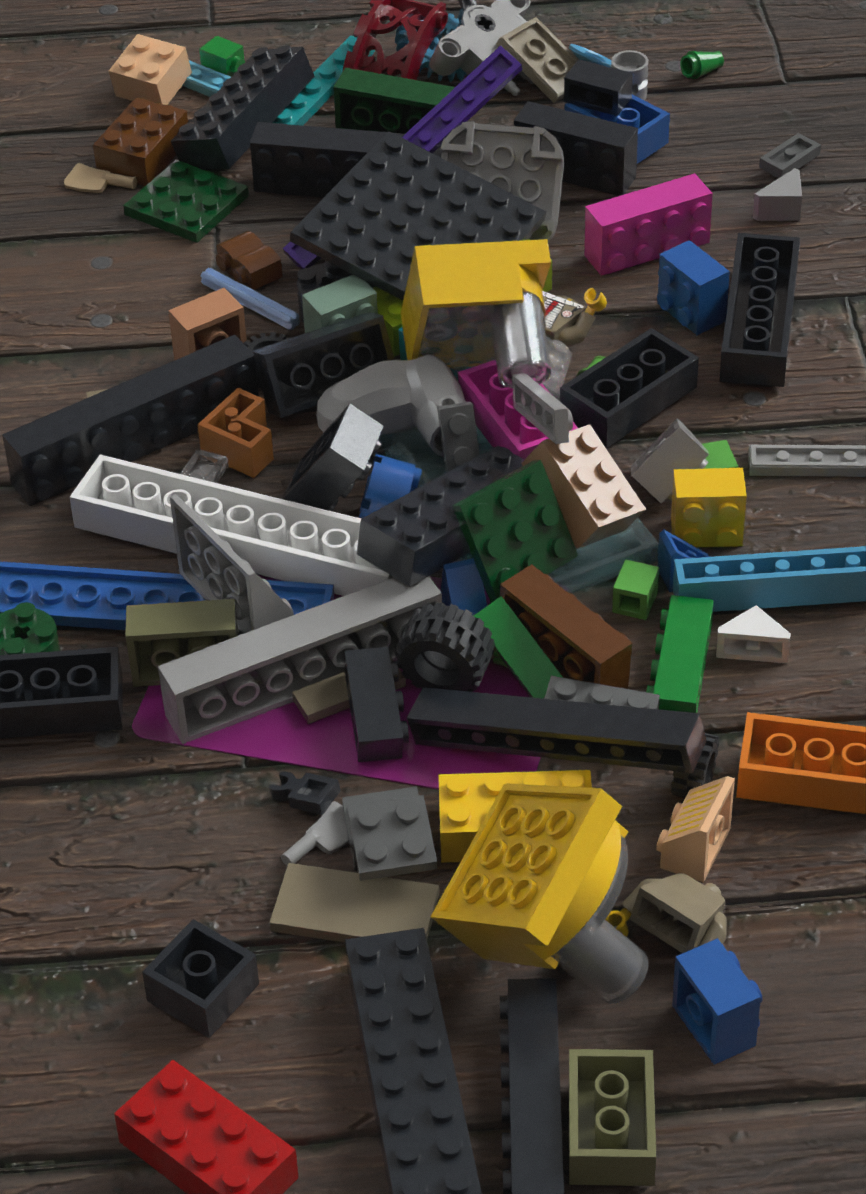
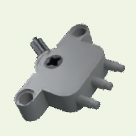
(477, 37)

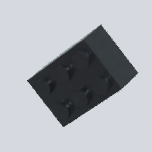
(335, 460)

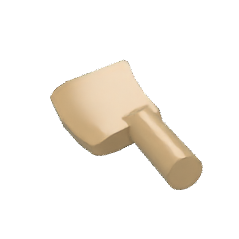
(94, 180)

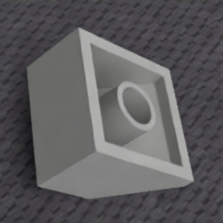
(671, 450)

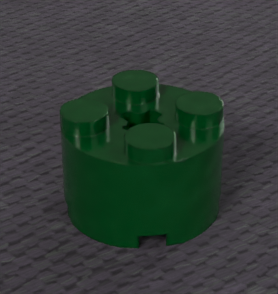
(27, 631)

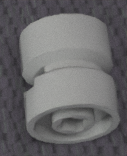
(637, 64)

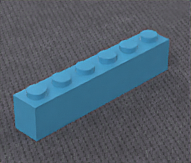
(774, 578)

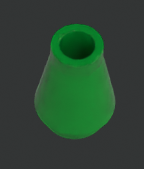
(699, 63)

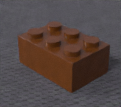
(140, 140)

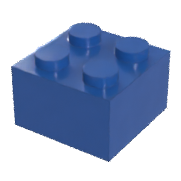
(693, 287)
(716, 1000)

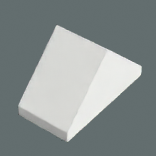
(753, 638)

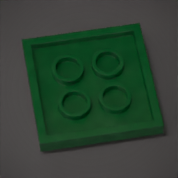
(186, 201)
(515, 526)

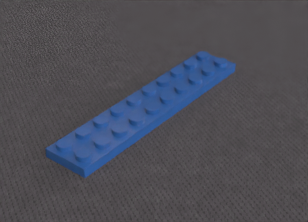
(100, 595)

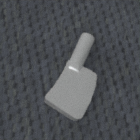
(327, 834)

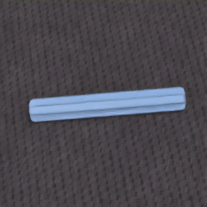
(251, 299)

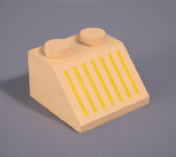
(698, 829)

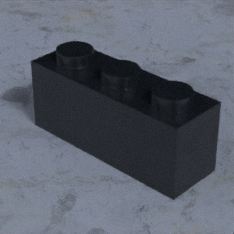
(375, 704)

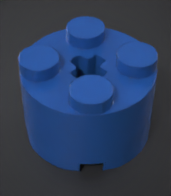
(387, 483)

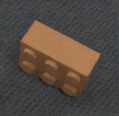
(588, 486)

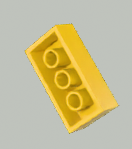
(468, 798)

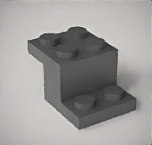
(389, 833)

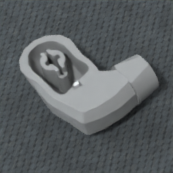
(397, 396)

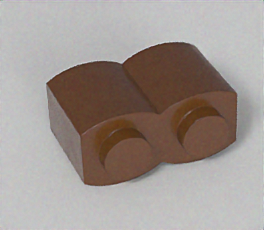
(249, 260)

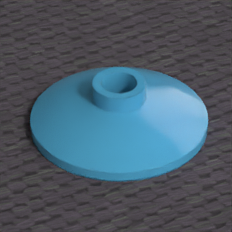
(588, 55)

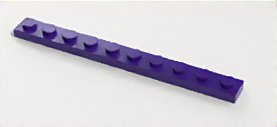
(448, 114)

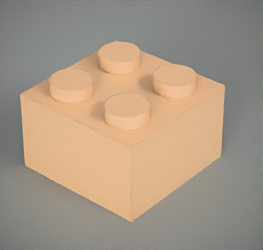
(150, 70)

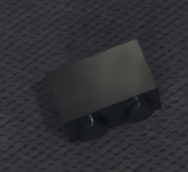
(598, 87)

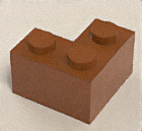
(240, 432)

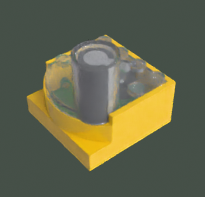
(479, 306)
(543, 886)

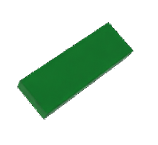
(518, 648)

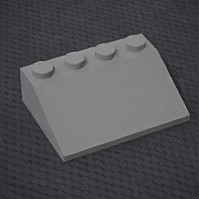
(220, 573)

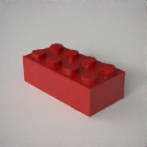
(203, 1138)

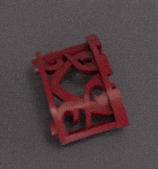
(398, 12)

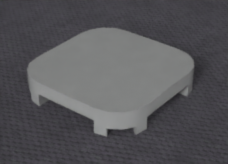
(514, 159)

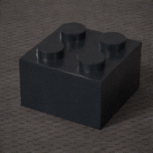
(201, 978)

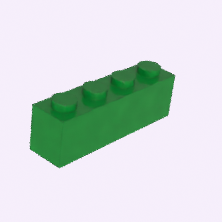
(682, 653)

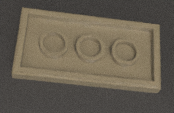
(341, 907)

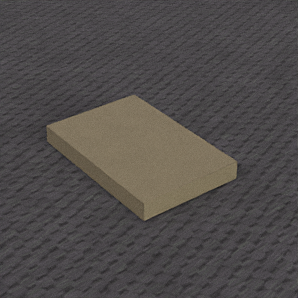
(541, 56)

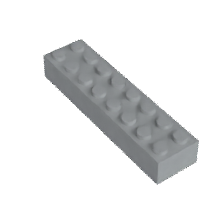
(269, 663)

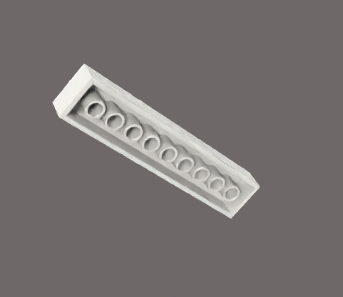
(270, 533)

